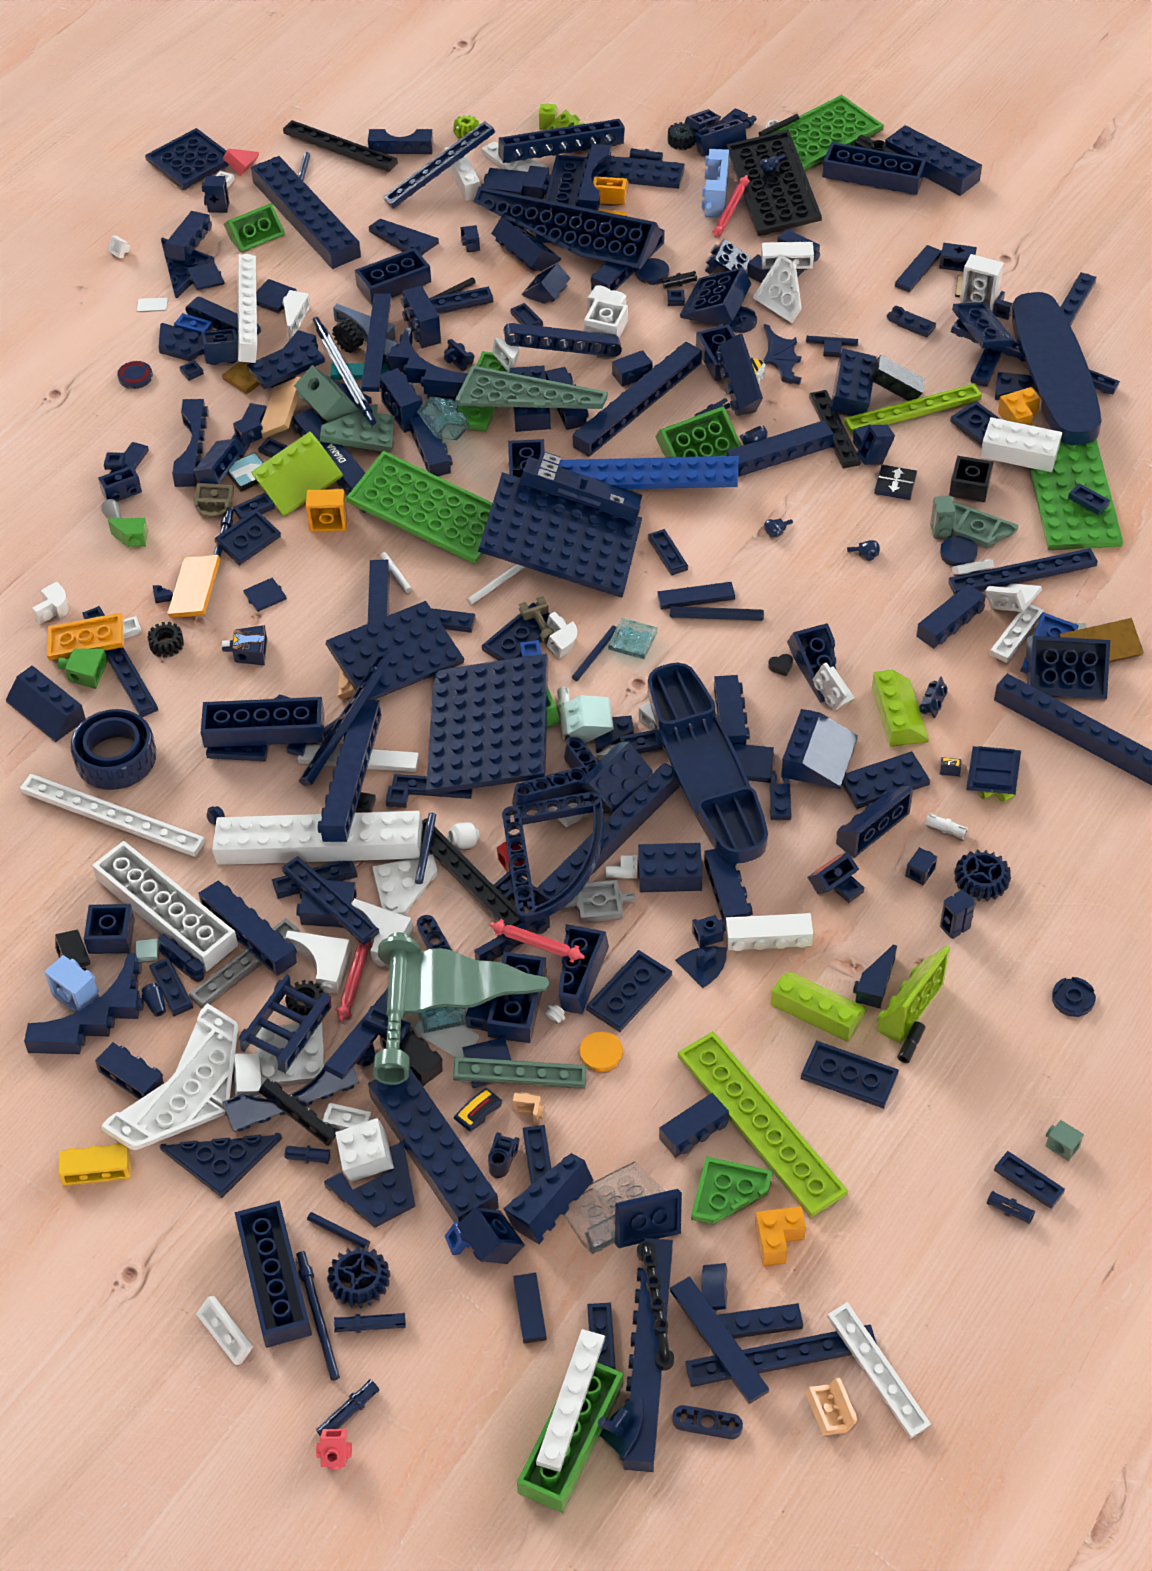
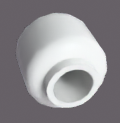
(463, 835)

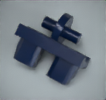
(456, 354)

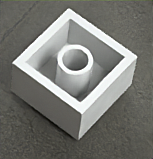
(606, 317)
(364, 1150)

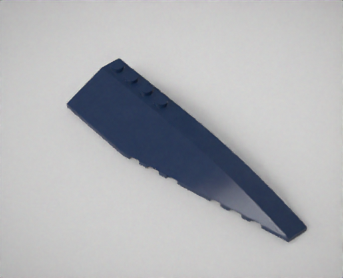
(577, 229)

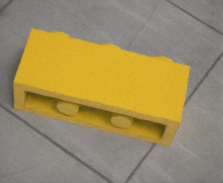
(94, 1164)

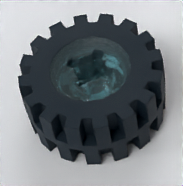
(681, 136)

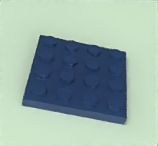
(188, 158)

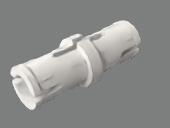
(946, 826)

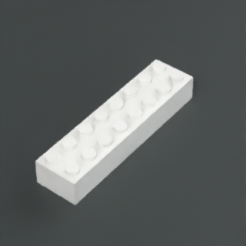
(165, 905)

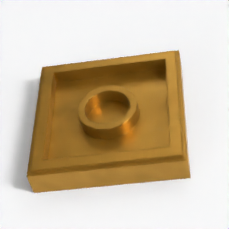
(240, 377)

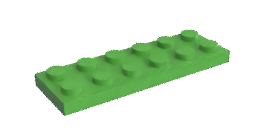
(481, 416)

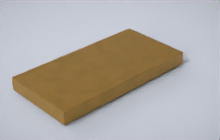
(1122, 637)

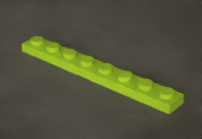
(915, 408)

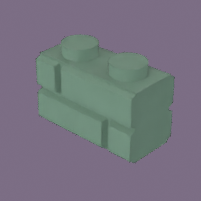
(942, 517)

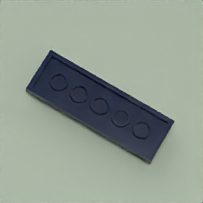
(645, 172)

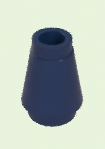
(154, 998)

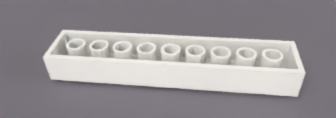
(288, 836)

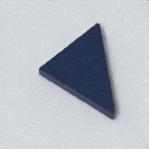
(178, 269)
(221, 1161)

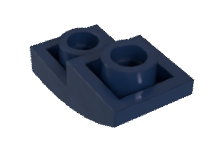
(714, 1285)

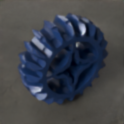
(980, 880)
(366, 1286)

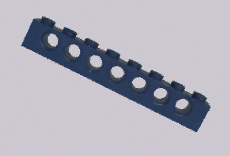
(560, 140)

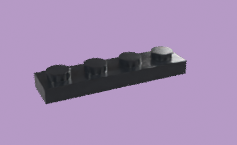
(291, 1106)

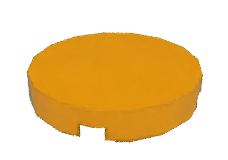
(601, 1051)

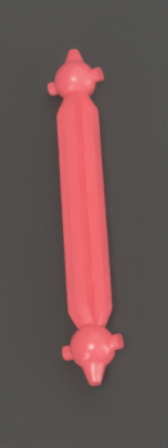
(731, 205)
(537, 940)
(353, 981)

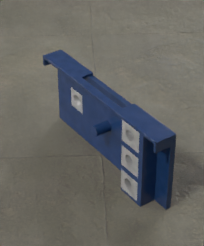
(550, 478)

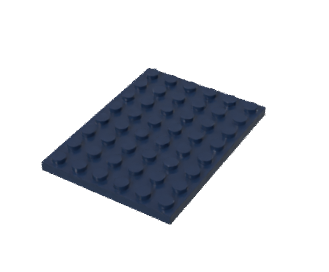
(559, 537)
(488, 724)

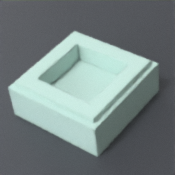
(147, 950)

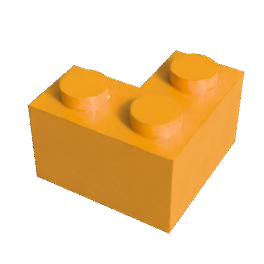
(1019, 406)
(777, 1228)

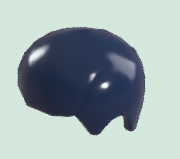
(754, 435)

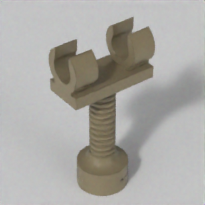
(537, 612)

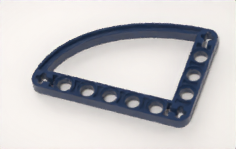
(584, 874)

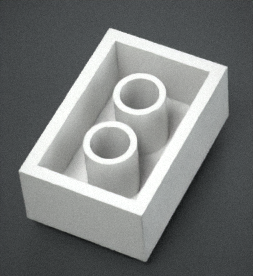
(981, 280)

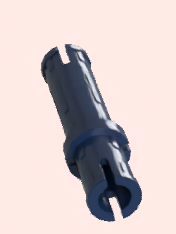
(372, 1322)
(351, 1406)

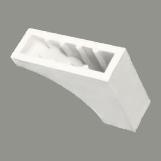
(386, 921)
(327, 954)

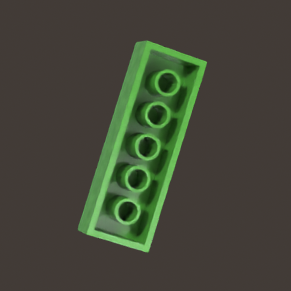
(556, 1487)

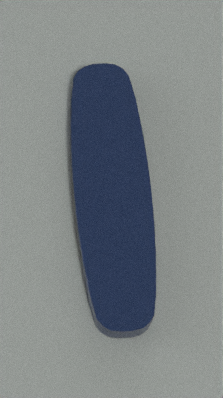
(1057, 368)
(706, 763)

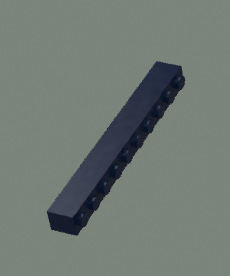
(637, 399)
(1075, 727)
(349, 774)
(617, 830)
(645, 1375)

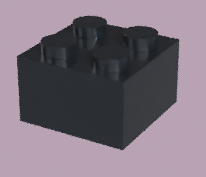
(971, 478)

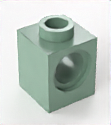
(1064, 1139)

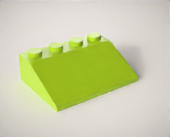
(294, 471)
(914, 996)

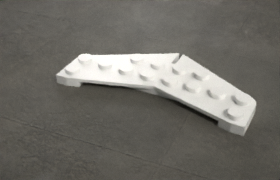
(191, 1094)

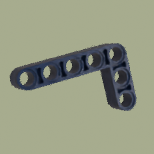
(561, 783)

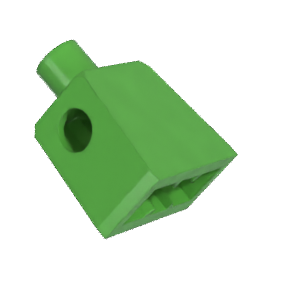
(84, 666)

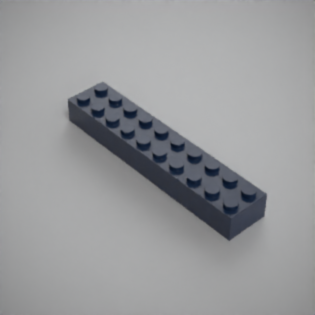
(306, 212)

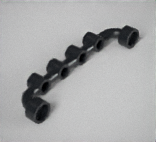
(664, 1357)

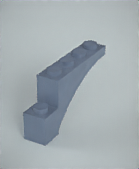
(363, 323)

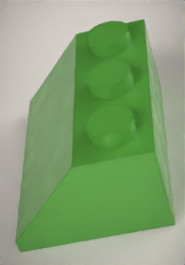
(254, 227)

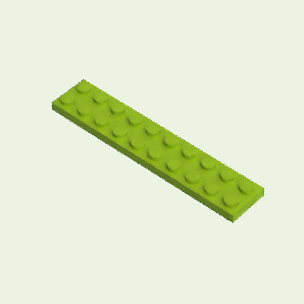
(763, 1125)

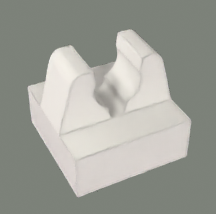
(118, 246)

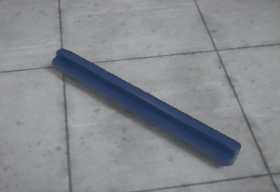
(716, 613)

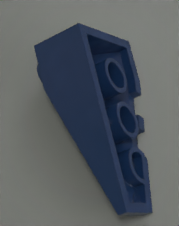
(811, 650)

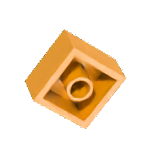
(326, 510)

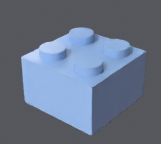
(71, 984)

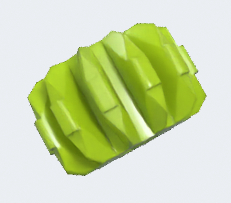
(464, 125)

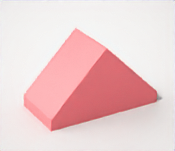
(240, 159)

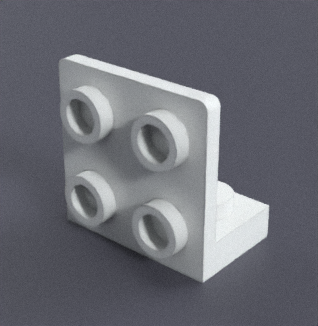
(1013, 598)
(832, 687)

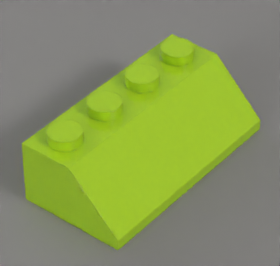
(898, 708)
(817, 1005)

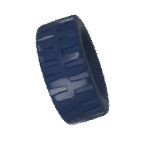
(116, 771)

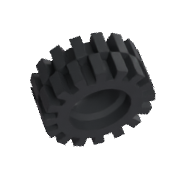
(347, 335)
(165, 631)
(307, 989)

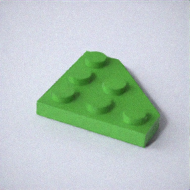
(727, 1189)

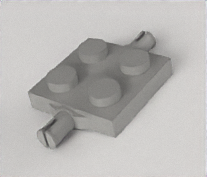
(600, 901)

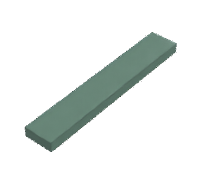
(519, 1072)

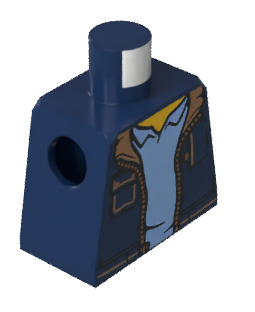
(248, 645)

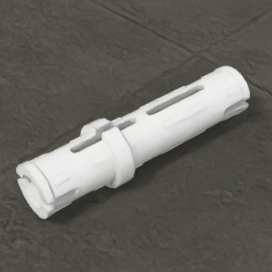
(563, 697)

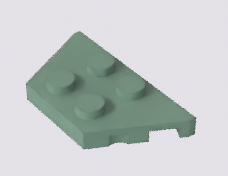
(980, 526)

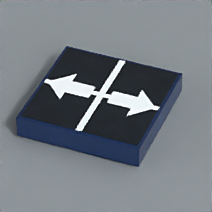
(895, 482)

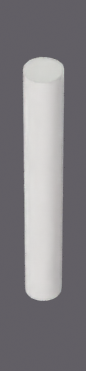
(397, 574)

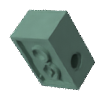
(324, 395)

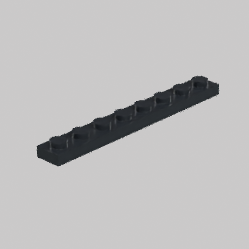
(340, 146)
(471, 878)

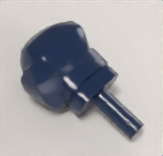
(770, 164)
(775, 527)
(868, 549)

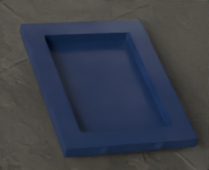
(994, 770)

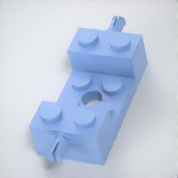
(716, 185)

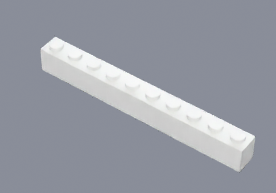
(247, 308)

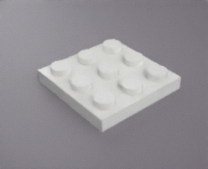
(305, 1066)

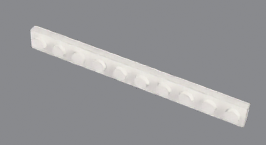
(113, 815)

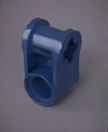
(502, 1151)

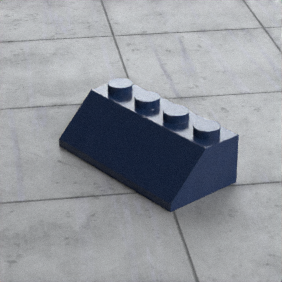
(524, 245)
(739, 376)
(45, 704)
(875, 820)

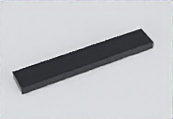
(841, 442)

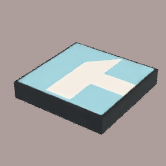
(241, 470)

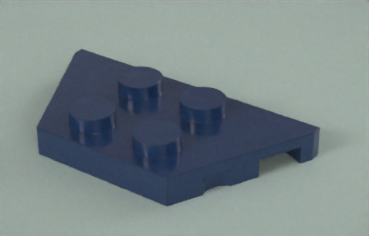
(179, 342)

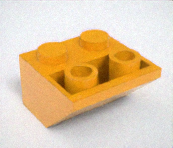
(612, 190)

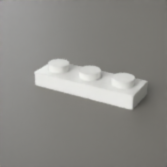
(224, 1330)

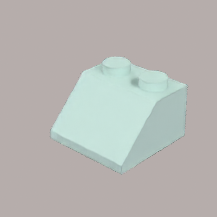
(588, 717)

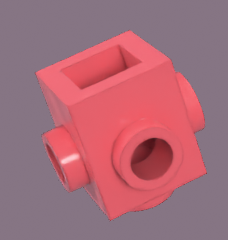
(334, 1448)

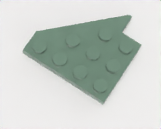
(357, 432)

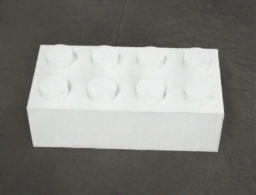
(1021, 444)

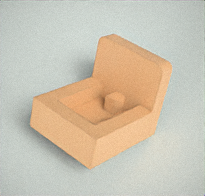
(529, 1104)

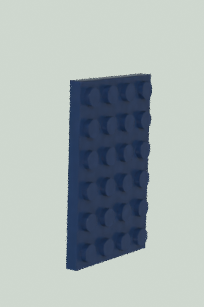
(412, 639)

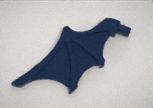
(782, 355)

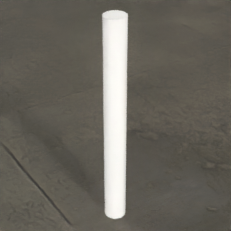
(494, 584)

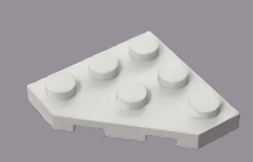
(781, 289)
(397, 883)

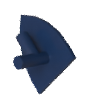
(703, 963)
(623, 1426)

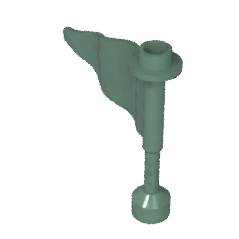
(437, 980)

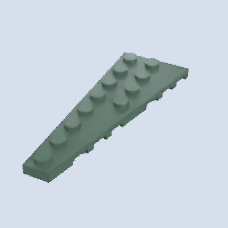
(508, 389)

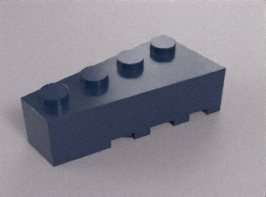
(579, 977)

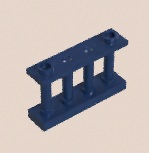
(297, 1039)

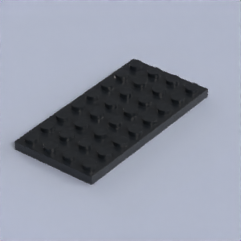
(777, 197)

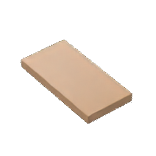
(280, 408)

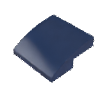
(491, 1049)

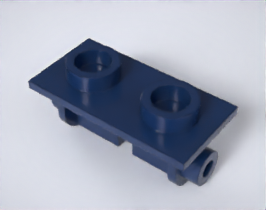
(934, 697)

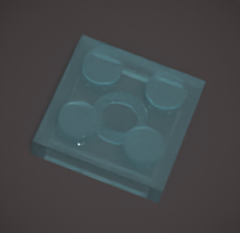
(632, 638)

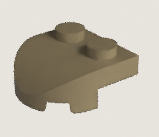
(213, 499)

